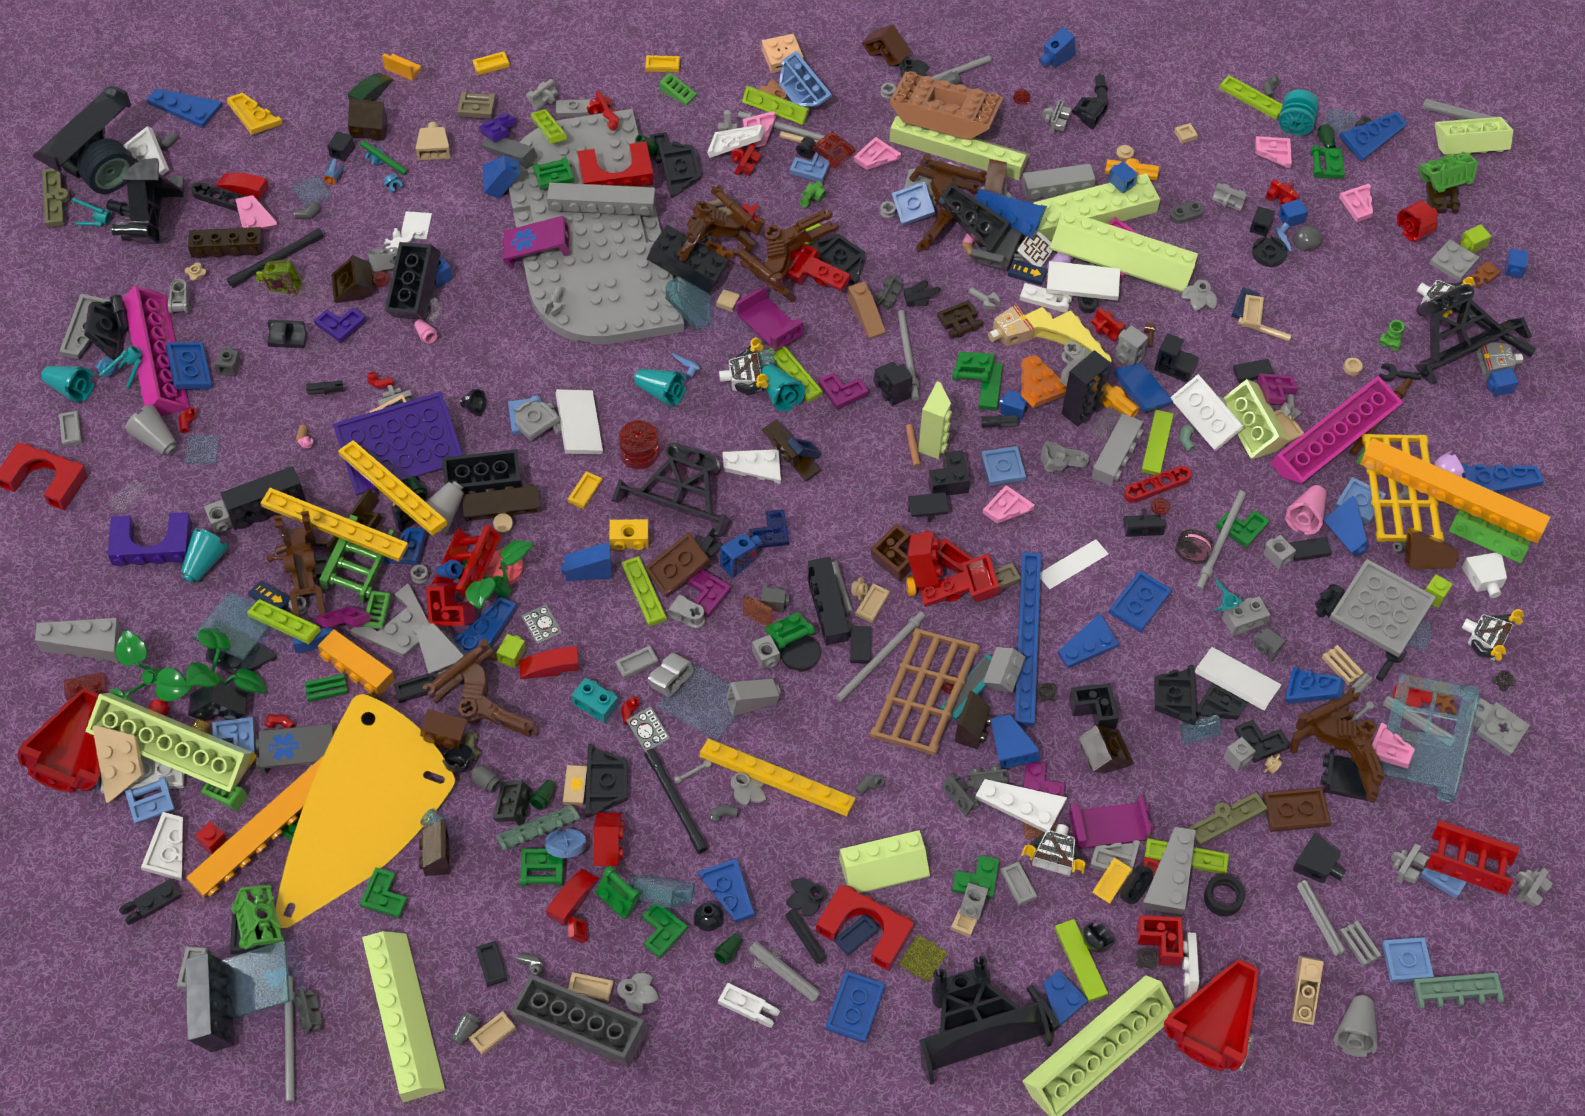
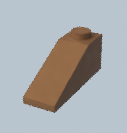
(865, 309)

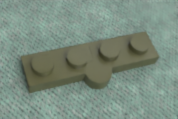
(54, 197)
(1228, 818)

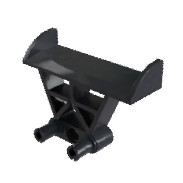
(82, 131)
(145, 195)
(1460, 295)
(680, 454)
(982, 1035)

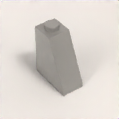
(437, 649)
(751, 695)

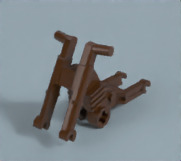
(941, 177)
(711, 221)
(781, 246)
(300, 559)
(476, 691)
(1344, 736)

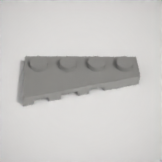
(75, 340)

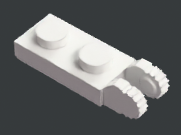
(747, 1004)

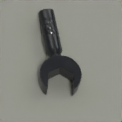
(1401, 374)
(1388, 664)

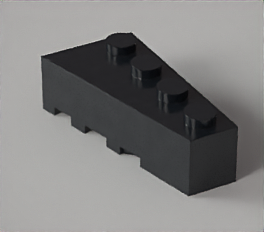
(974, 217)
(828, 601)

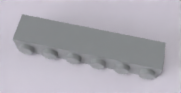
(601, 199)

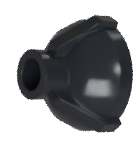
(474, 402)
(709, 921)

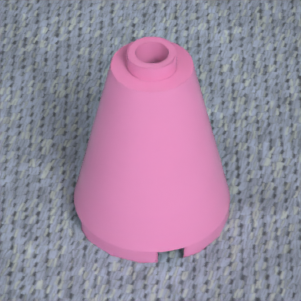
(1308, 511)

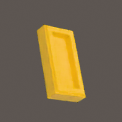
(491, 63)
(662, 63)
(585, 490)
(1112, 880)

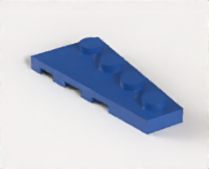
(187, 107)
(1368, 137)
(1022, 215)
(1503, 479)
(487, 626)

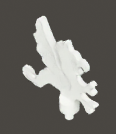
(397, 238)

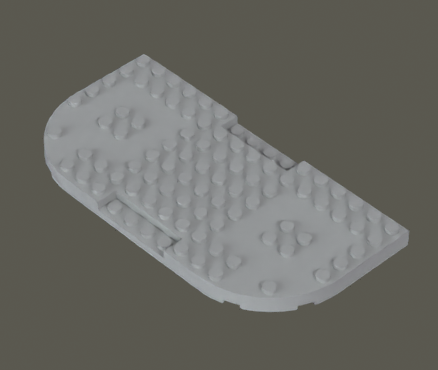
(606, 278)

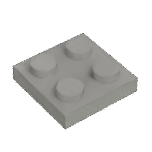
(1454, 260)

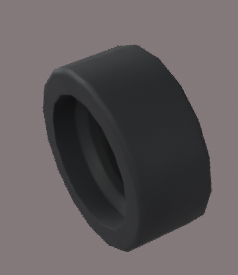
(1222, 910)

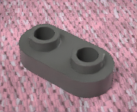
(1186, 212)

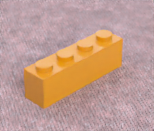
(356, 663)

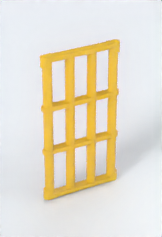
(1395, 503)

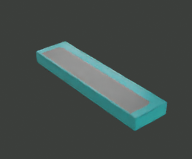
(973, 683)

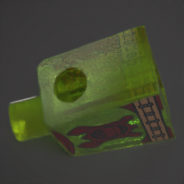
(280, 277)

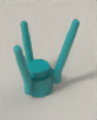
(100, 215)
(130, 356)
(1228, 599)

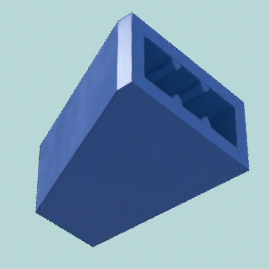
(499, 175)
(1348, 527)
(588, 564)
(1013, 743)

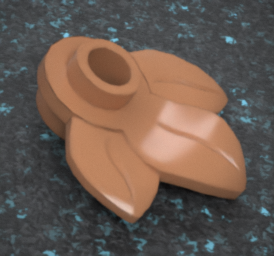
(774, 89)

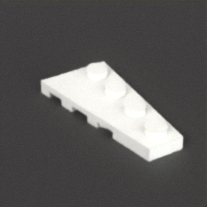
(1024, 804)

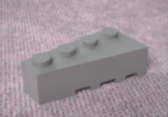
(80, 638)
(1171, 879)

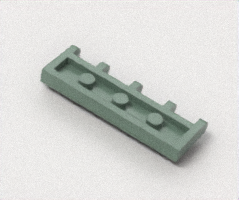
(537, 827)
(1457, 988)

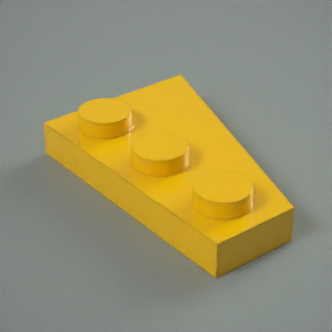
(251, 114)

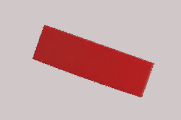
(244, 184)
(951, 556)
(549, 663)
(571, 896)

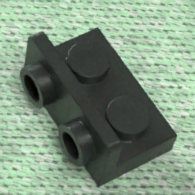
(513, 802)

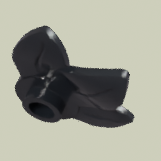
(913, 66)
(803, 898)

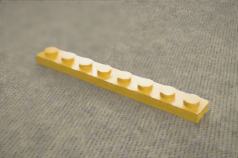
(392, 487)
(335, 525)
(777, 777)

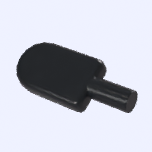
(1051, 1019)

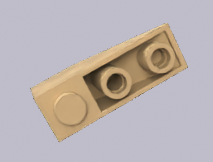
(1306, 989)

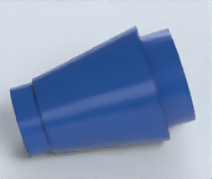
(451, 569)

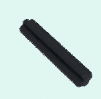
(806, 936)

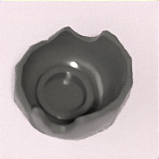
(1307, 238)

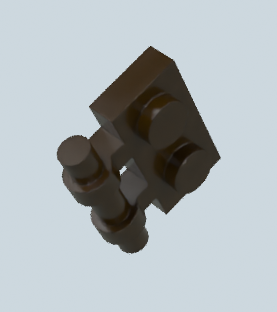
(1438, 200)
(959, 314)

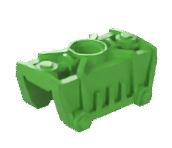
(1449, 171)
(248, 919)

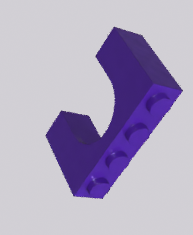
(171, 549)

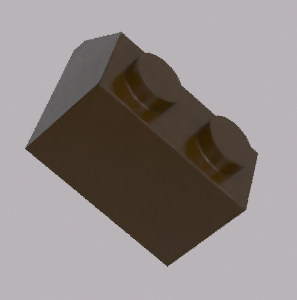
(367, 119)
(352, 280)
(973, 721)
(1105, 749)
(435, 849)

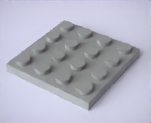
(1382, 607)

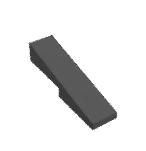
(521, 152)

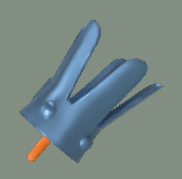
(331, 176)

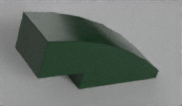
(370, 87)

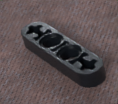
(219, 201)

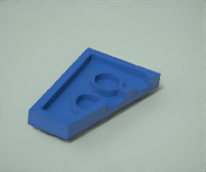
(1088, 643)
(1308, 687)

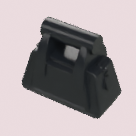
(1093, 110)

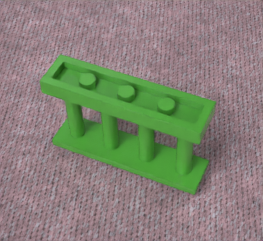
(1489, 536)
(337, 561)

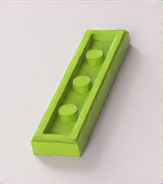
(1251, 97)
(781, 107)
(544, 122)
(790, 365)
(1157, 442)
(644, 591)
(284, 621)
(1201, 858)
(1081, 961)

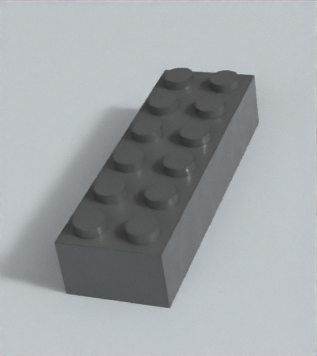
(579, 1020)

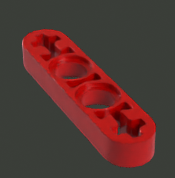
(1156, 482)

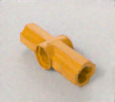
(1151, 170)
(1117, 400)

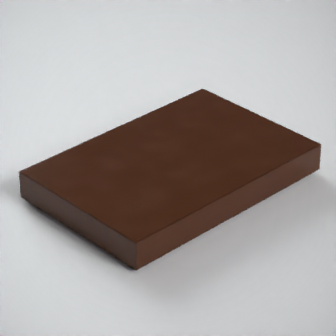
(677, 564)
(1296, 809)

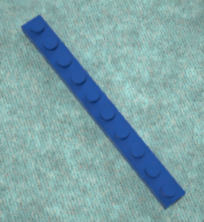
(1028, 638)

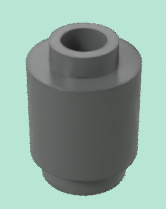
(485, 778)

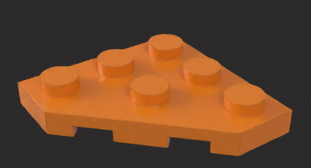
(1039, 382)

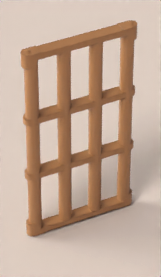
(926, 709)

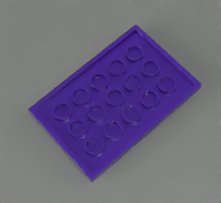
(403, 438)

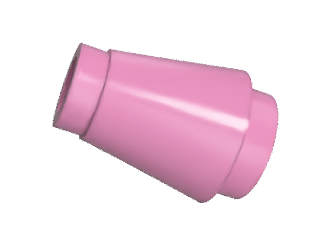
(426, 332)

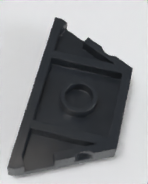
(679, 166)
(841, 254)
(103, 328)
(231, 664)
(1176, 694)
(605, 781)

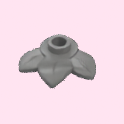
(1200, 297)
(747, 789)
(641, 992)

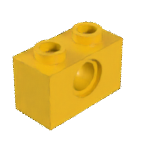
(621, 528)

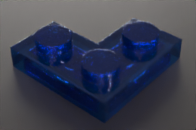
(776, 531)

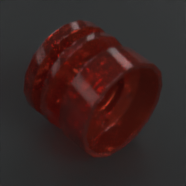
(638, 444)

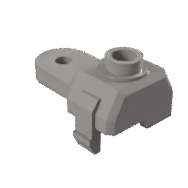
(1058, 458)

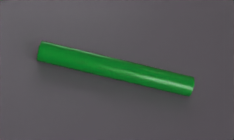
(383, 157)

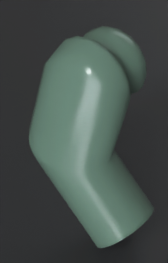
(1184, 437)

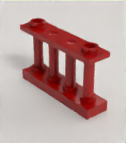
(478, 559)
(1479, 844)

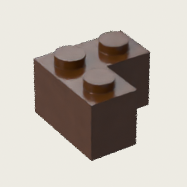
(888, 43)
(890, 552)
(443, 729)

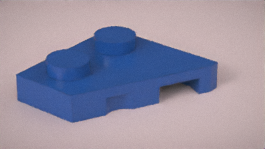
(1063, 997)

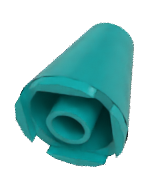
(70, 381)
(662, 384)
(783, 388)
(202, 555)

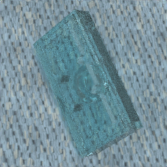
(1204, 729)

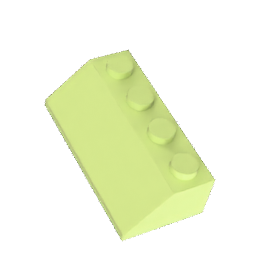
(1473, 135)
(935, 423)
(1261, 429)
(885, 862)

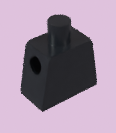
(1319, 861)

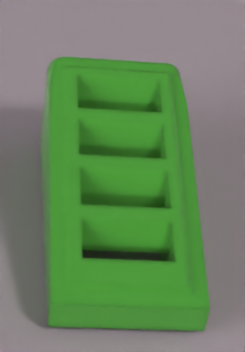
(671, 81)
(381, 597)
(233, 801)

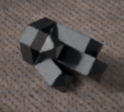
(915, 294)
(706, 545)
(1328, 600)

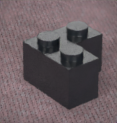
(1173, 361)
(894, 382)
(953, 477)
(219, 701)
(1096, 701)

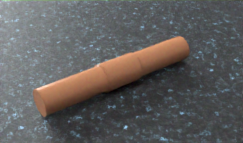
(913, 445)

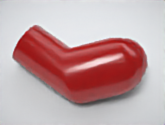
(613, 119)
(377, 382)
(185, 418)
(629, 707)
(281, 719)

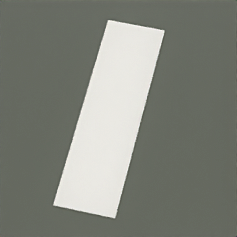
(1073, 564)

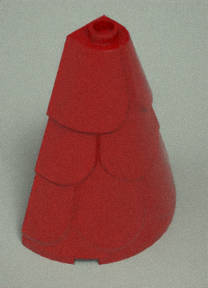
(61, 750)
(1217, 1019)

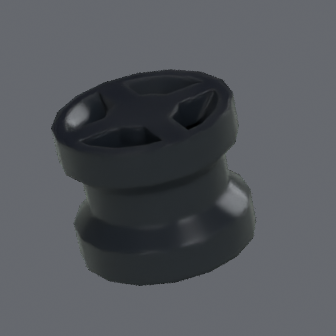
(805, 147)

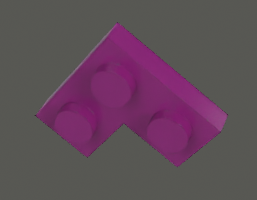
(1275, 386)
(841, 394)
(711, 589)
(346, 615)
(1035, 780)

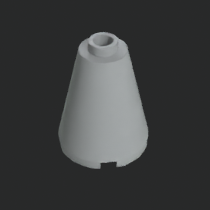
(151, 430)
(447, 502)
(1358, 1028)

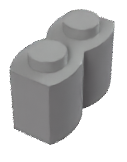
(670, 674)

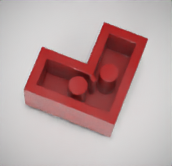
(924, 558)
(444, 609)
(607, 835)
(1164, 933)

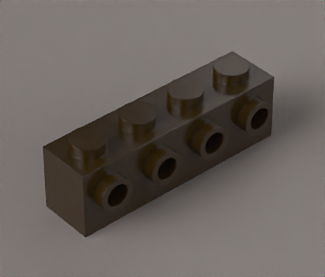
(225, 242)
(508, 501)

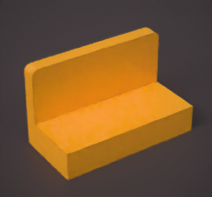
(401, 66)

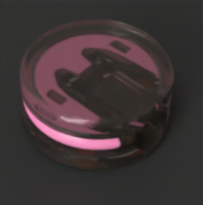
(1194, 546)

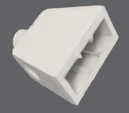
(1486, 573)

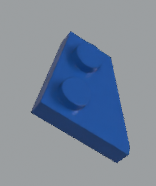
(415, 538)

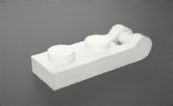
(1038, 296)

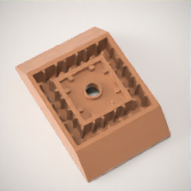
(944, 106)

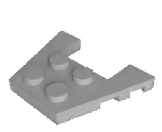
(398, 634)

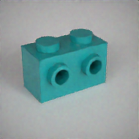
(595, 700)

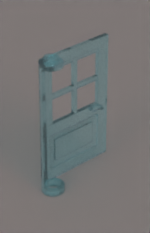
(1436, 759)

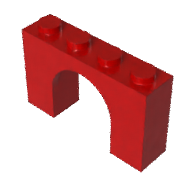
(636, 175)
(26, 458)
(848, 904)

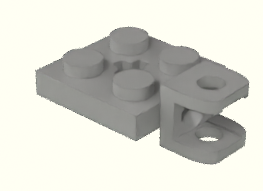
(1488, 729)

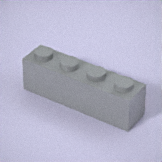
(1057, 181)
(1117, 450)

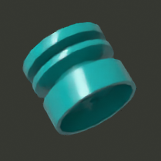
(1298, 112)

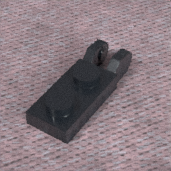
(151, 901)

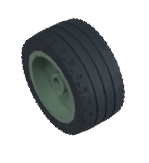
(104, 165)

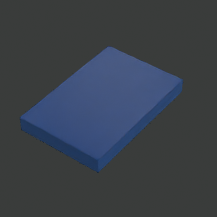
(188, 365)
(1142, 387)
(1140, 601)
(855, 1006)

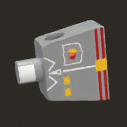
(1496, 357)

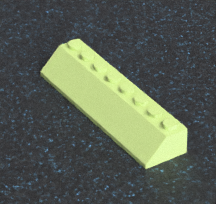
(969, 152)
(1123, 250)
(173, 742)
(403, 1015)
(1100, 1047)

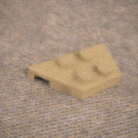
(118, 760)

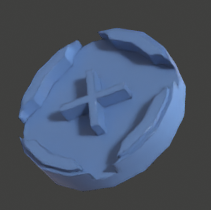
(565, 843)

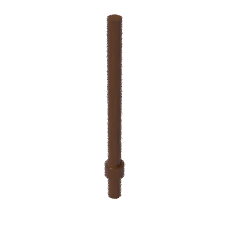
(1400, 391)

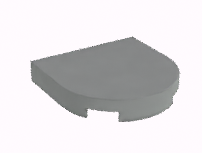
(535, 418)

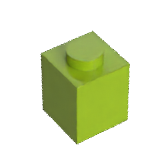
(1475, 239)
(1440, 588)
(511, 650)

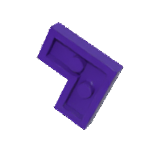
(496, 128)
(340, 327)

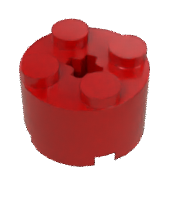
(1417, 220)

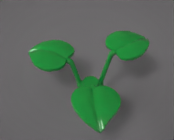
(481, 590)
(200, 675)
(169, 681)

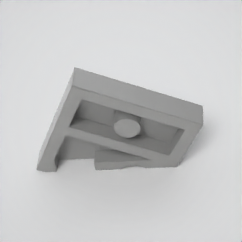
(1105, 854)

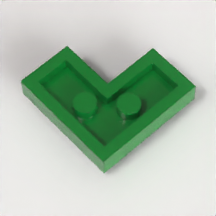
(1245, 531)
(984, 877)
(378, 896)
(667, 931)

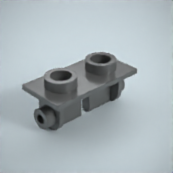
(885, 295)
(977, 776)
(956, 791)
(305, 1003)

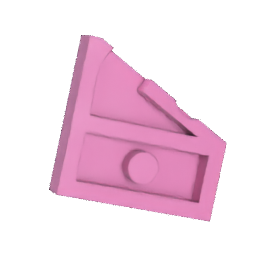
(766, 120)
(1274, 149)
(876, 154)
(1358, 202)
(254, 214)
(1007, 505)
(1392, 748)

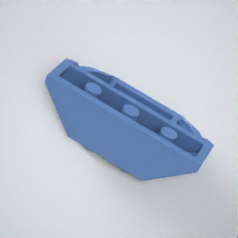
(801, 82)

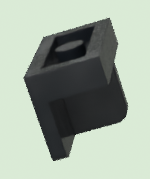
(286, 333)
(928, 505)
(1144, 525)

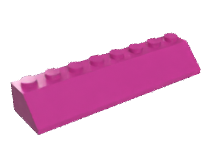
(149, 331)
(1336, 431)

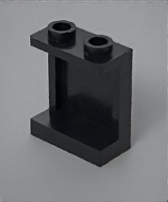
(1342, 777)

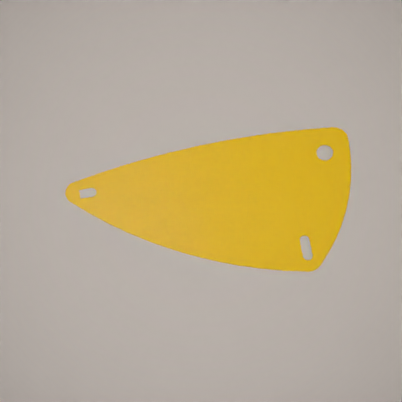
(360, 806)

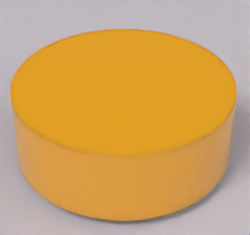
(910, 586)

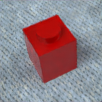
(210, 838)

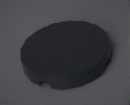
(1269, 256)
(801, 654)

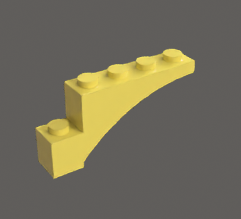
(1063, 329)

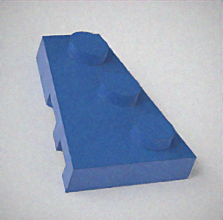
(729, 888)

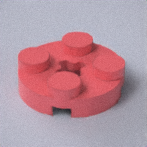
(513, 572)

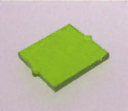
(922, 958)

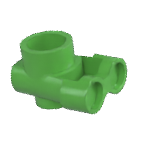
(812, 192)
(1393, 335)

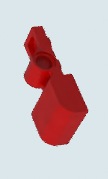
(806, 263)
(978, 578)

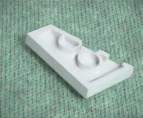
(735, 138)
(146, 146)
(755, 463)
(166, 848)
(1190, 965)

